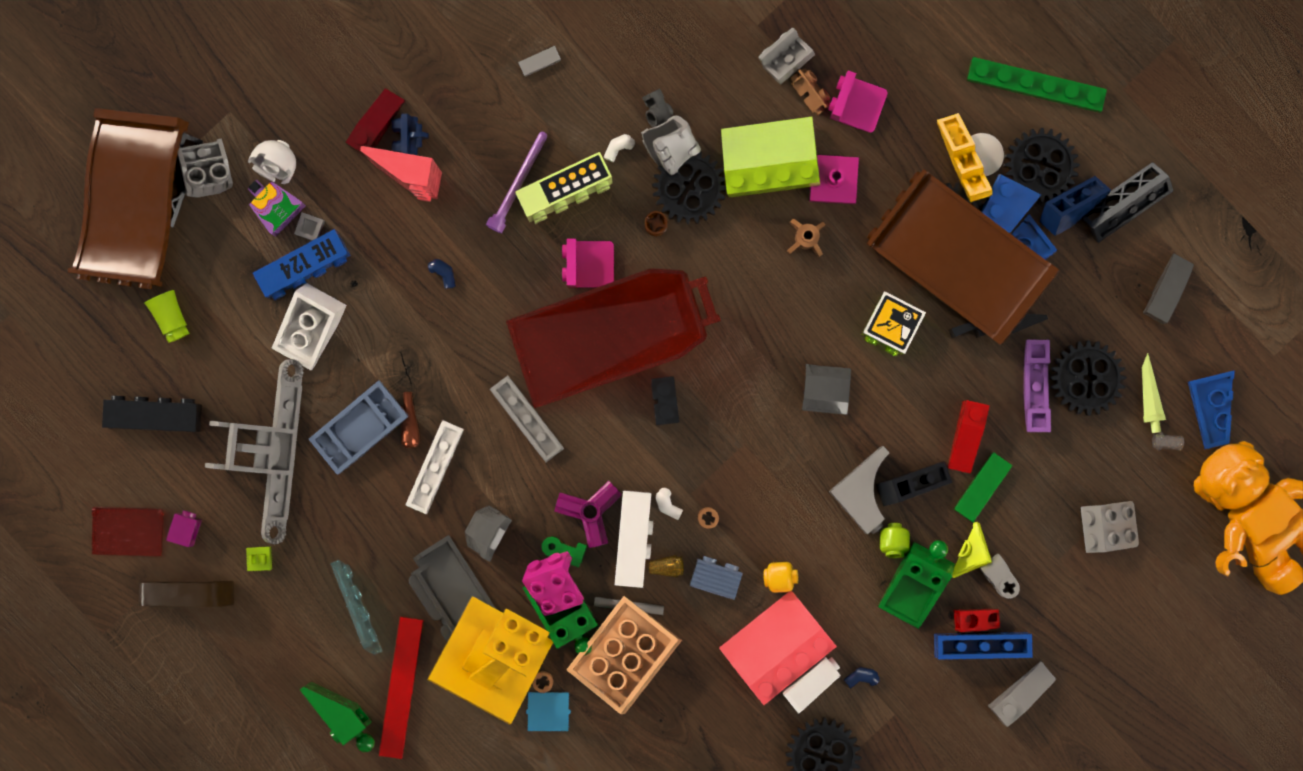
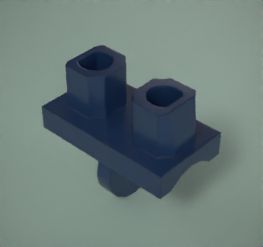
(411, 134)

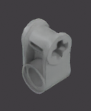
(997, 574)

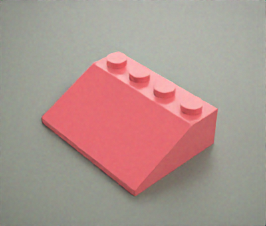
(413, 172)
(777, 647)

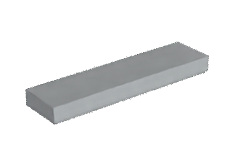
(526, 418)

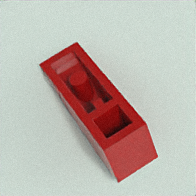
(968, 435)

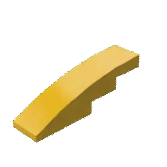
(964, 157)

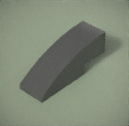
(1169, 289)

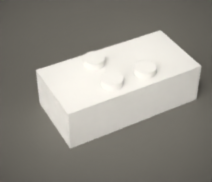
(633, 539)

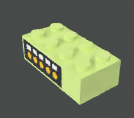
(565, 187)

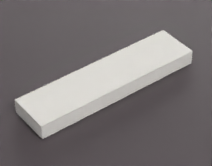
(434, 467)

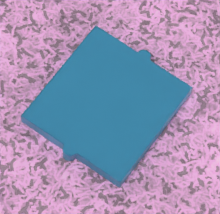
(548, 711)

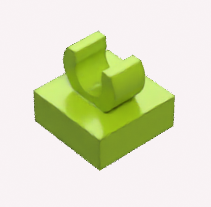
(259, 558)

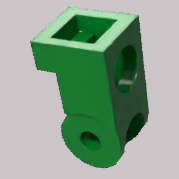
(555, 545)

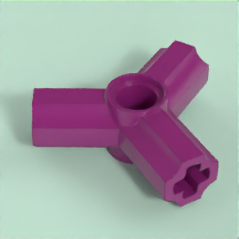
(575, 506)

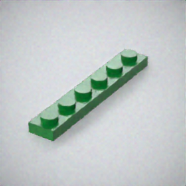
(1036, 84)

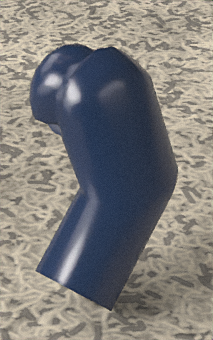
(444, 270)

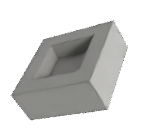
(309, 227)

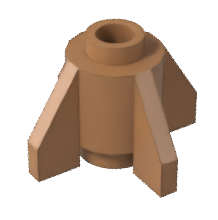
(804, 243)

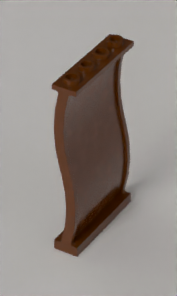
(128, 198)
(962, 256)

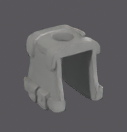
(671, 143)

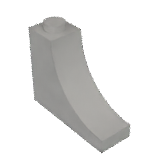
(856, 493)

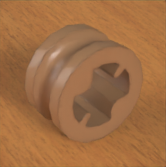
(702, 521)
(547, 687)

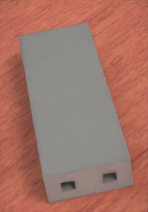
(539, 61)

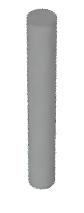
(611, 603)

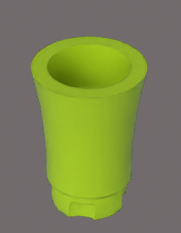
(168, 316)

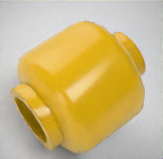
(780, 577)

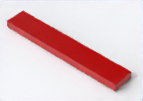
(401, 687)

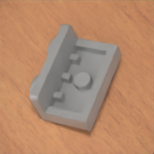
(786, 56)

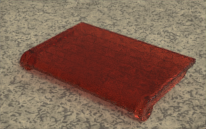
(127, 531)

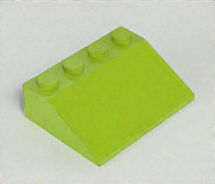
(770, 157)

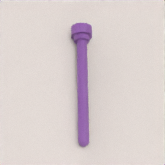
(498, 220)

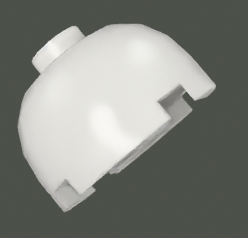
(273, 160)

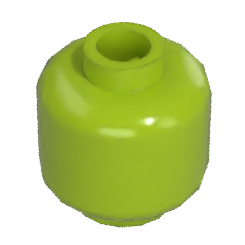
(894, 540)

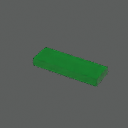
(982, 487)

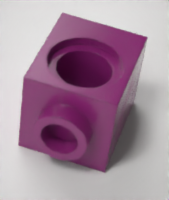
(184, 529)

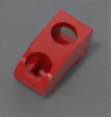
(976, 620)

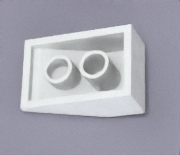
(308, 325)

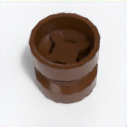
(656, 219)

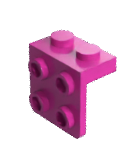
(857, 103)
(588, 263)
(552, 584)

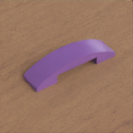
(1036, 386)

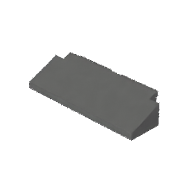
(445, 584)

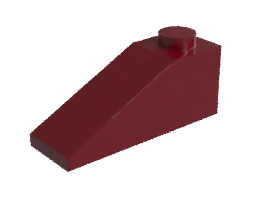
(375, 121)

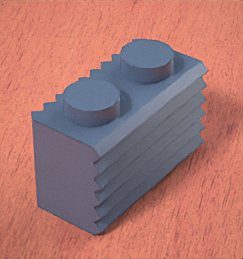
(716, 578)

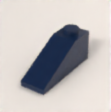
(1072, 205)

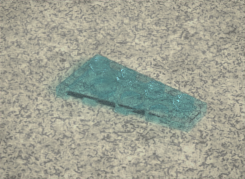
(357, 611)

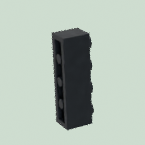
(152, 415)

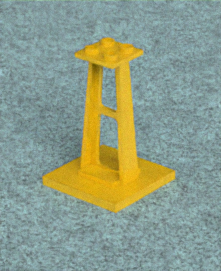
(491, 659)

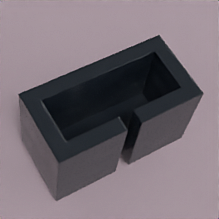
(664, 391)

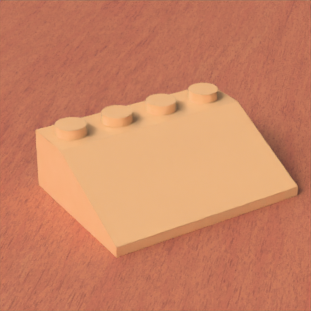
(624, 655)

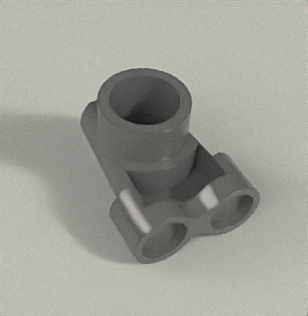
(659, 109)

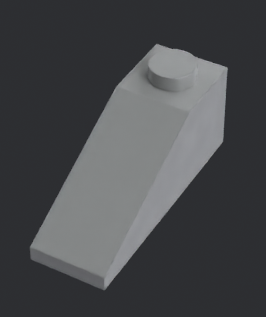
(1022, 694)

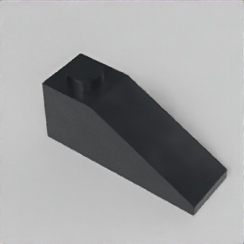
(914, 483)

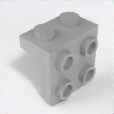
(1109, 527)

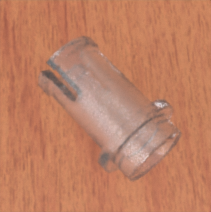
(1167, 442)

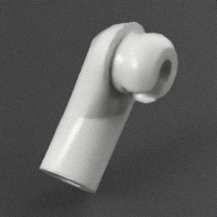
(616, 144)
(665, 505)

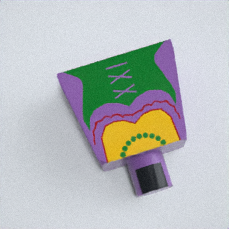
(274, 206)

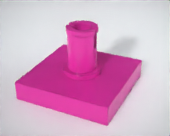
(837, 180)

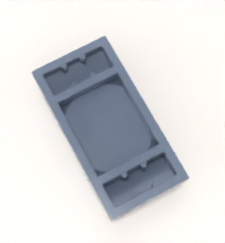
(358, 427)

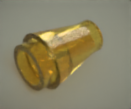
(668, 566)

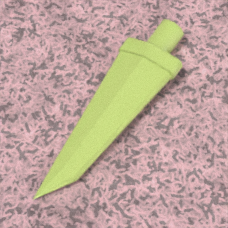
(1151, 400)

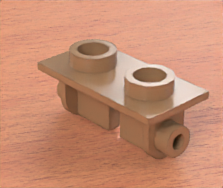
(807, 83)

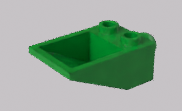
(918, 583)
(568, 621)
(341, 715)

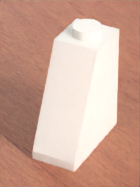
(811, 683)

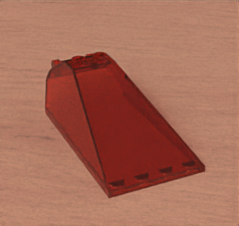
(610, 333)

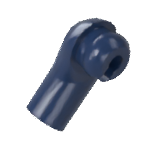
(864, 675)

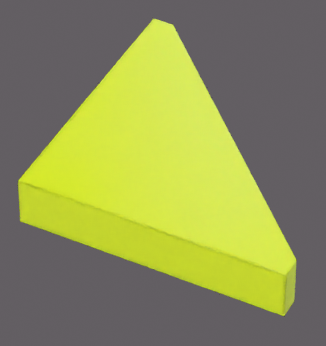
(973, 552)

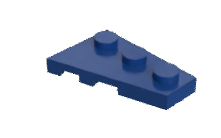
(1212, 407)

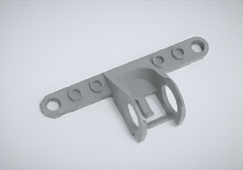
(273, 450)

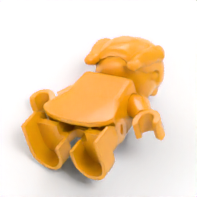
(1260, 515)

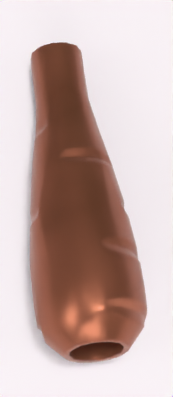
(409, 428)

